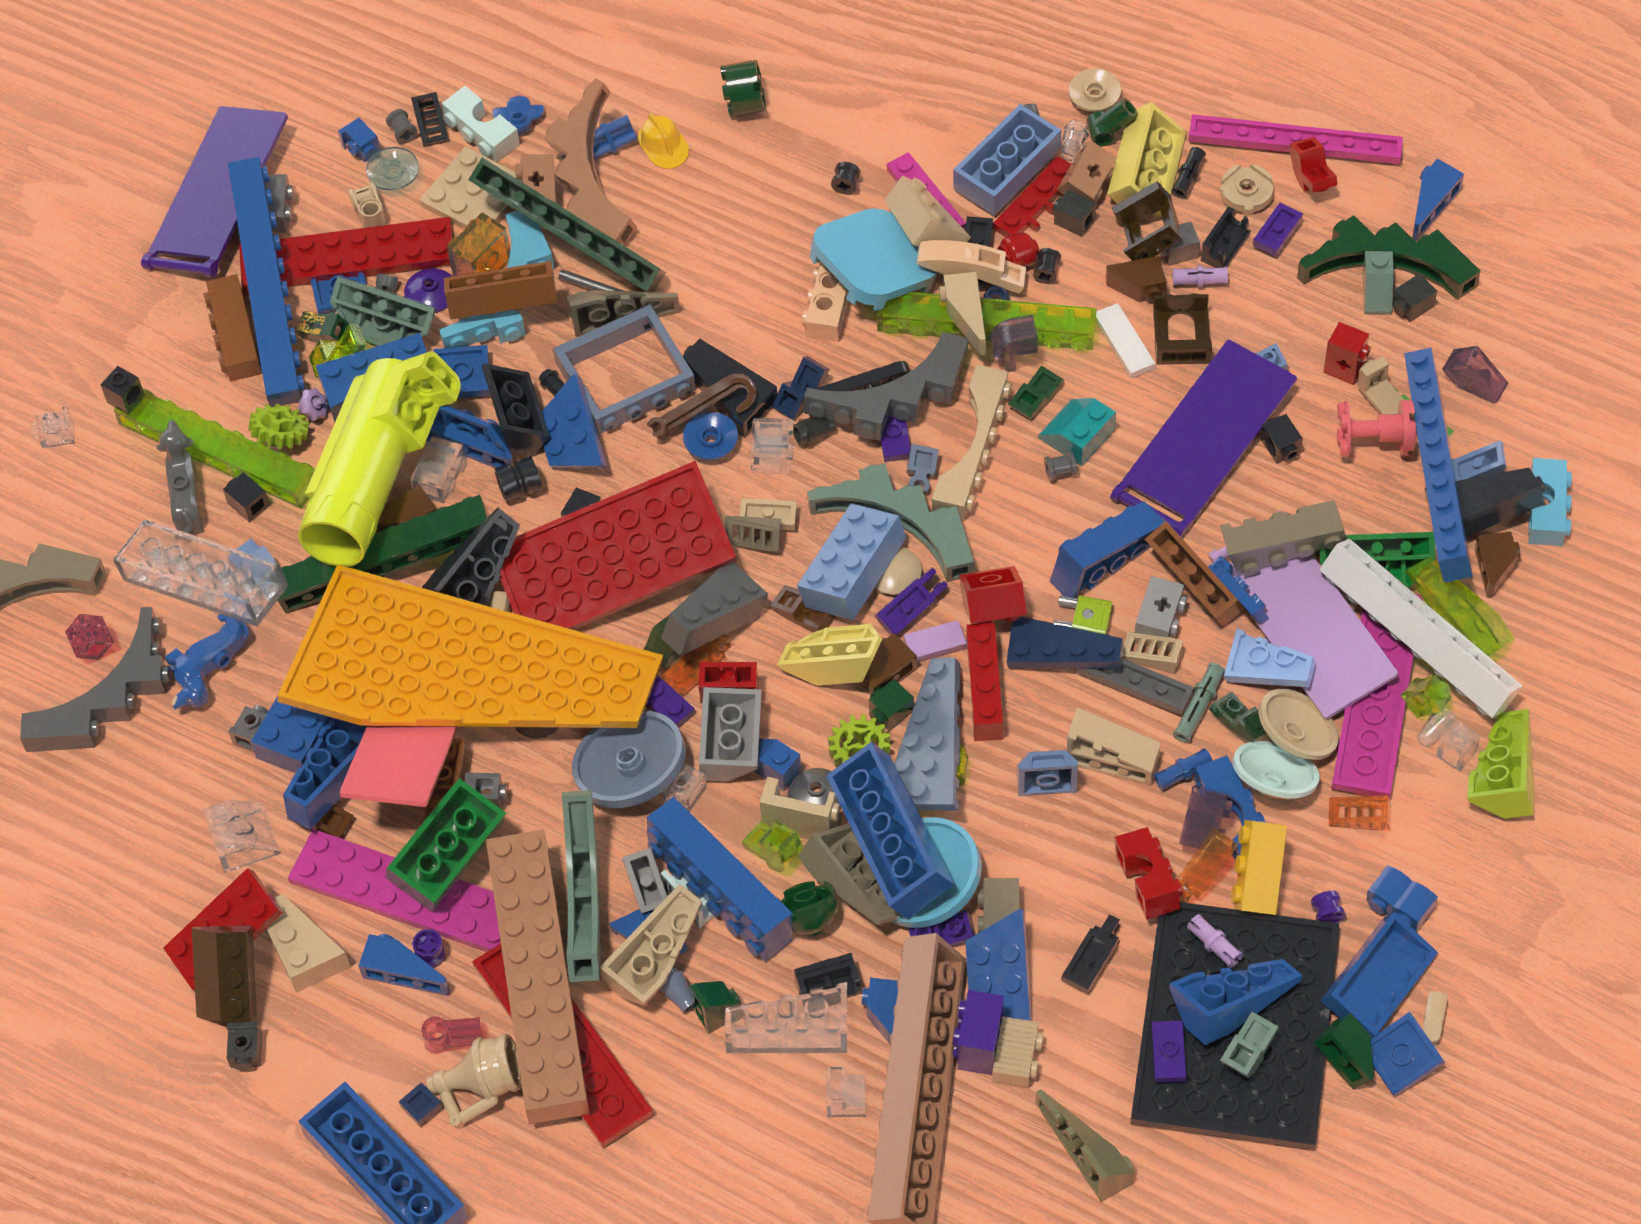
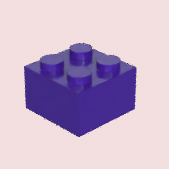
(978, 1031)

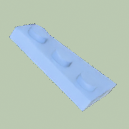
(1260, 662)

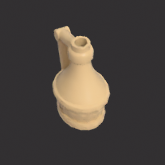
(487, 1070)

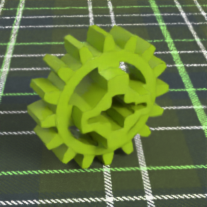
(278, 426)
(857, 735)

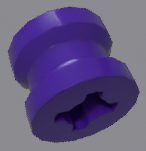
(1328, 907)

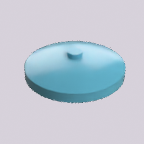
(964, 866)

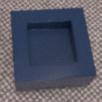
(420, 1104)

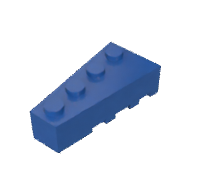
(1103, 549)
(320, 778)

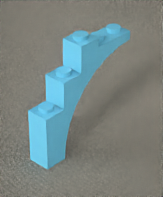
(527, 247)

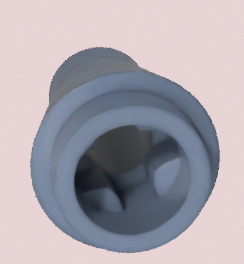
(678, 990)

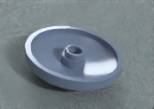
(629, 763)

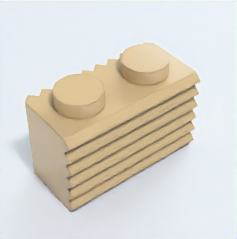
(1015, 1052)

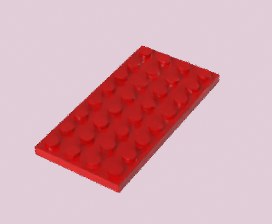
(617, 551)

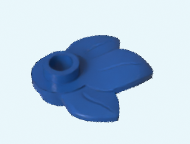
(520, 113)

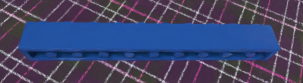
(264, 282)
(1438, 466)

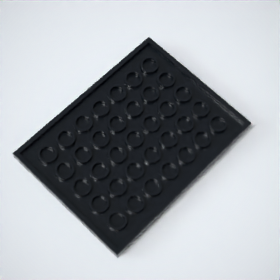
(1285, 1091)

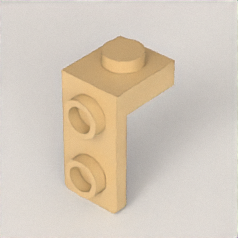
(1376, 387)

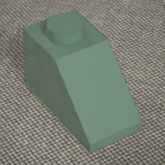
(1378, 282)

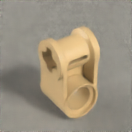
(367, 205)

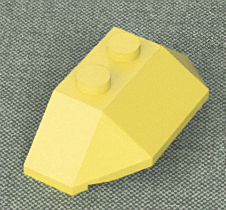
(832, 655)

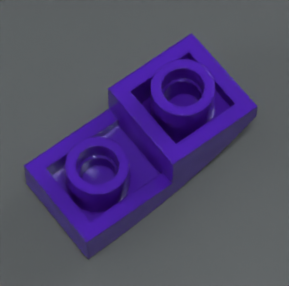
(953, 930)

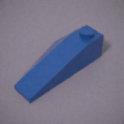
(1222, 1002)

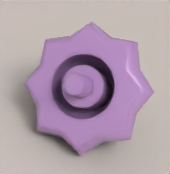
(313, 404)

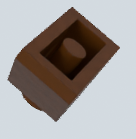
(1137, 278)
(1496, 559)
(891, 662)

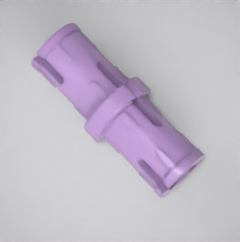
(1199, 276)
(1215, 941)

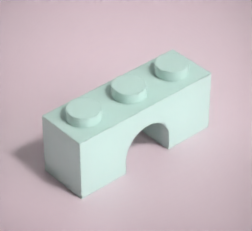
(492, 138)

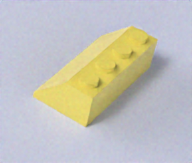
(1147, 154)

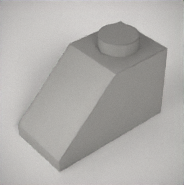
(645, 879)

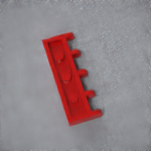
(1033, 201)

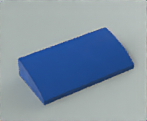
(1380, 974)

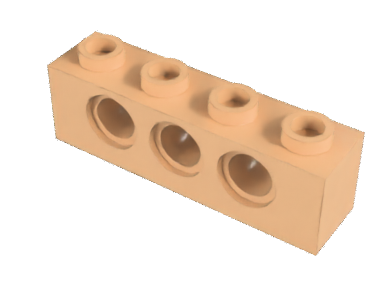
(825, 323)

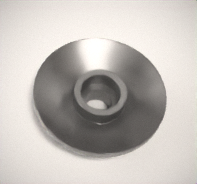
(803, 782)

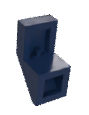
(791, 394)

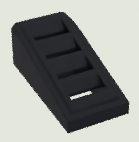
(426, 101)

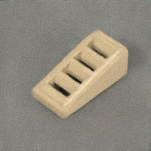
(1158, 661)

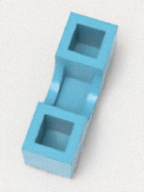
(1548, 523)

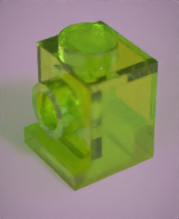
(1432, 690)

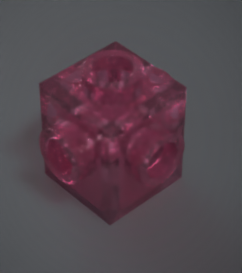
(89, 636)

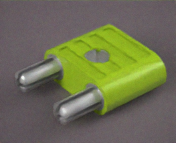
(1090, 613)

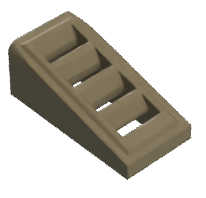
(764, 524)

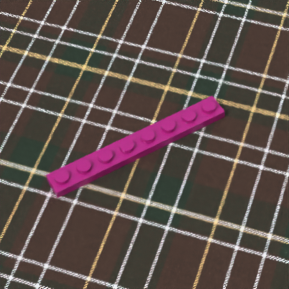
(1279, 136)

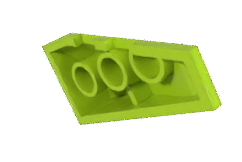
(1505, 768)

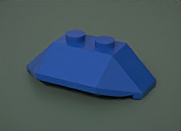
(479, 436)

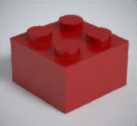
(993, 595)

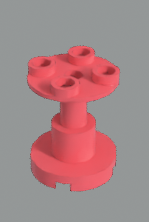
(1386, 428)

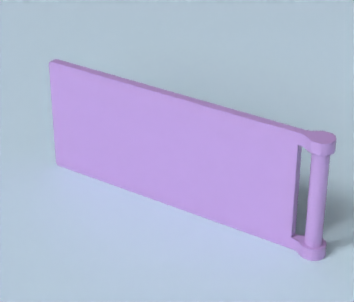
(1317, 620)

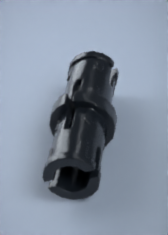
(1188, 172)

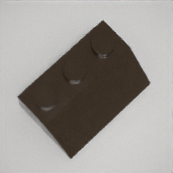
(224, 973)

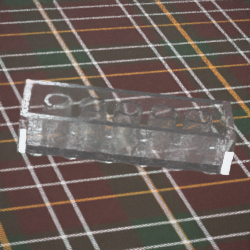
(201, 572)

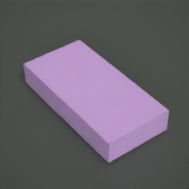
(936, 640)

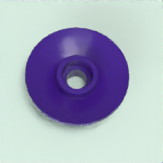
(417, 288)

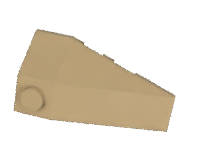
(649, 953)

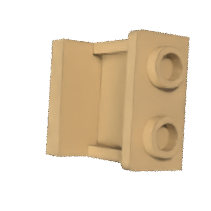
(797, 814)

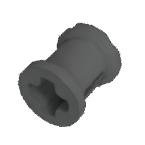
(403, 129)
(1060, 465)

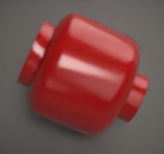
(1020, 249)

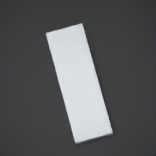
(1124, 341)

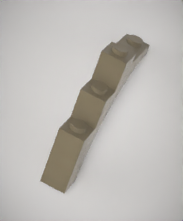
(50, 572)

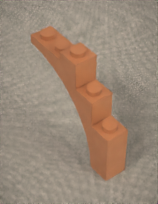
(578, 172)

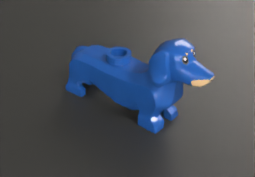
(203, 658)

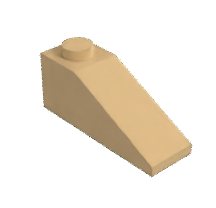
(964, 307)

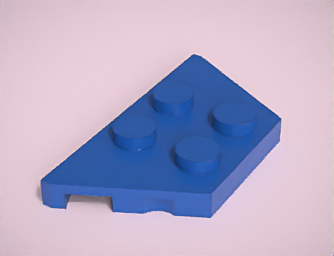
(572, 429)
(1000, 964)

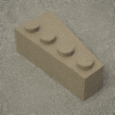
(1283, 537)

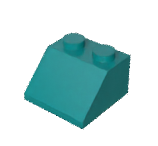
(1080, 428)

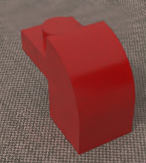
(1310, 165)

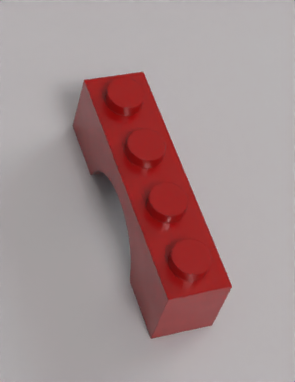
(984, 682)

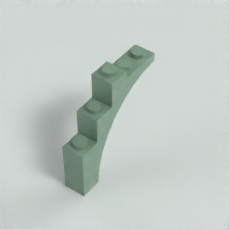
(937, 530)
(584, 905)

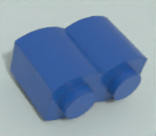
(1400, 894)

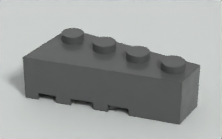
(714, 609)

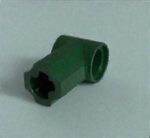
(1104, 124)

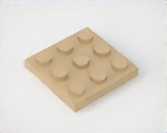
(459, 198)

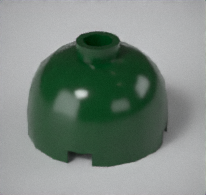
(811, 907)

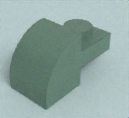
(1249, 1046)

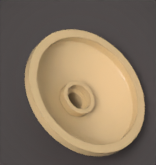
(1297, 725)

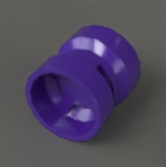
(427, 941)

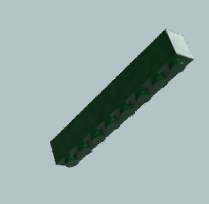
(567, 225)
(389, 550)

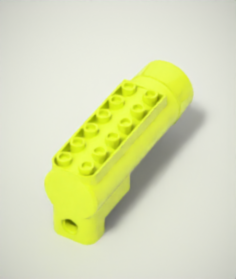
(378, 423)

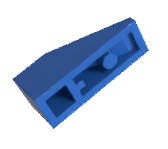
(1438, 188)
(395, 964)

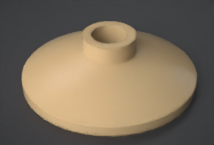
(1094, 90)

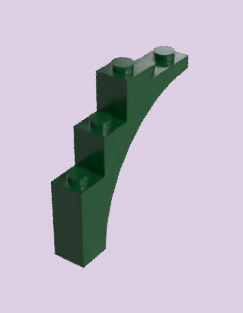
(1430, 256)

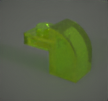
(326, 350)
(774, 844)

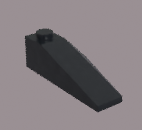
(477, 561)

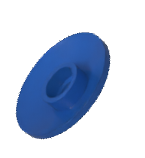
(710, 427)

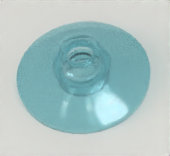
(389, 161)

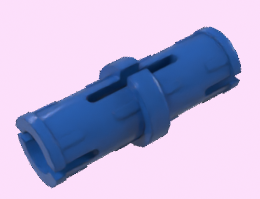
(1181, 769)

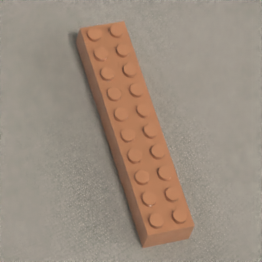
(537, 977)
(917, 1083)

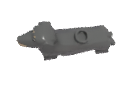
(181, 479)

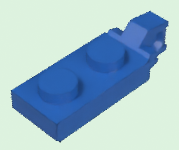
(1238, 588)

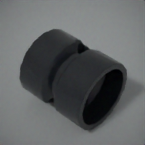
(518, 478)

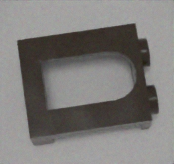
(1138, 208)
(1182, 351)

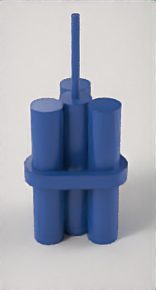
(612, 136)

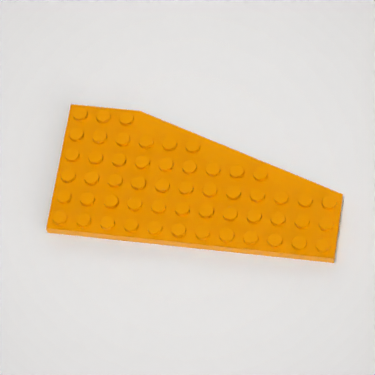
(432, 659)

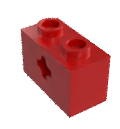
(1346, 353)
(727, 675)

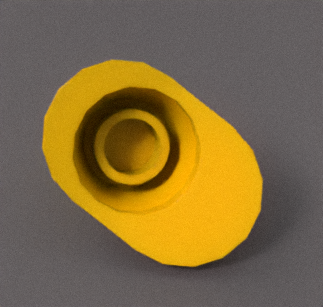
(663, 142)

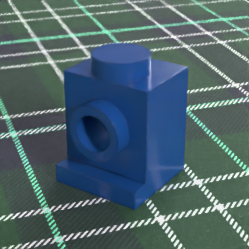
(359, 139)

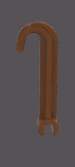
(703, 401)

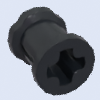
(1047, 266)

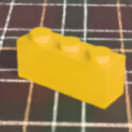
(1259, 867)

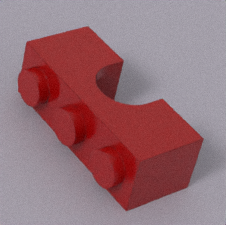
(1141, 854)

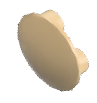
(900, 573)

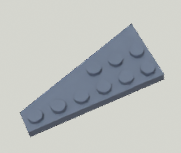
(931, 740)

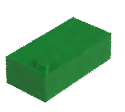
(445, 845)

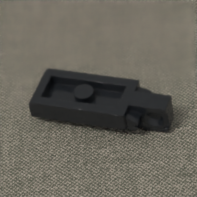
(1092, 955)

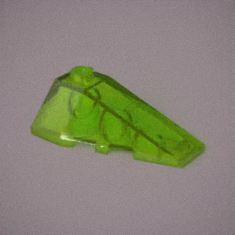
(1460, 607)

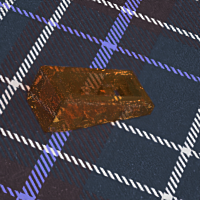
(1360, 822)

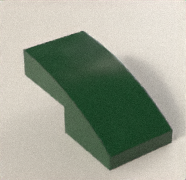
(1037, 393)

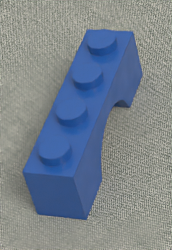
(1222, 777)

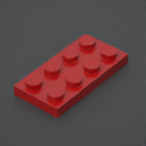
(240, 904)

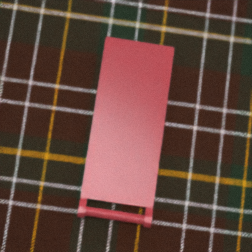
(398, 764)

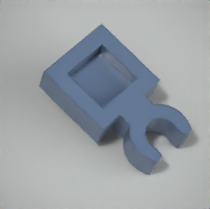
(922, 464)

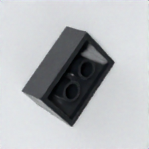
(516, 409)

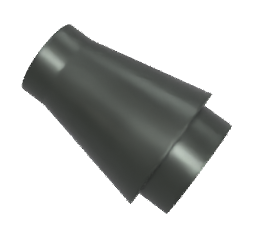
(811, 430)

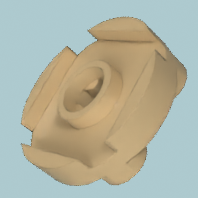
(1246, 201)

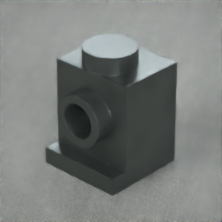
(244, 1034)

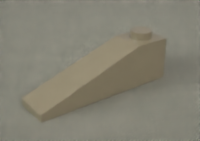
(598, 307)
(838, 859)

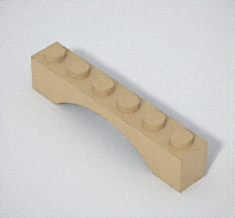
(986, 396)

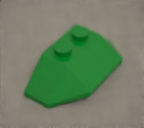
(1394, 551)

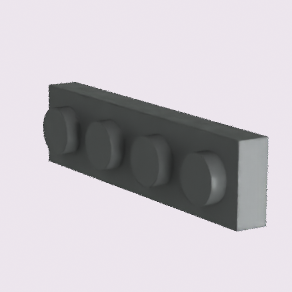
(1144, 685)

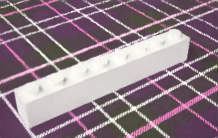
(1420, 628)

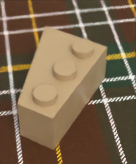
(922, 214)
(1112, 748)
(304, 948)

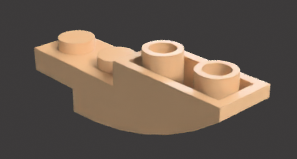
(964, 257)

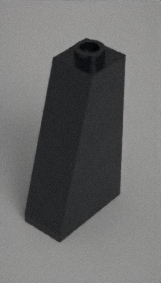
(711, 366)
(1498, 498)

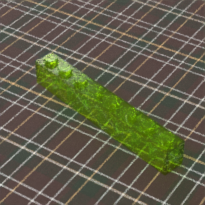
(926, 316)
(222, 449)

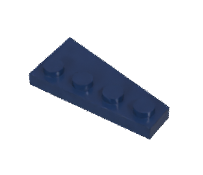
(1058, 646)

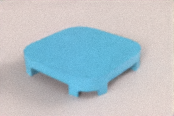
(870, 257)

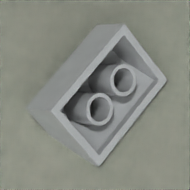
(729, 733)

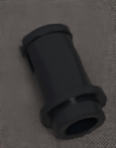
(550, 380)

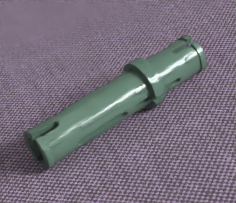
(1212, 677)

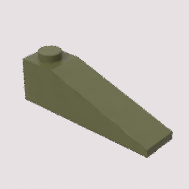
(1093, 1155)

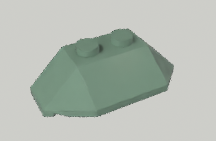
(379, 312)

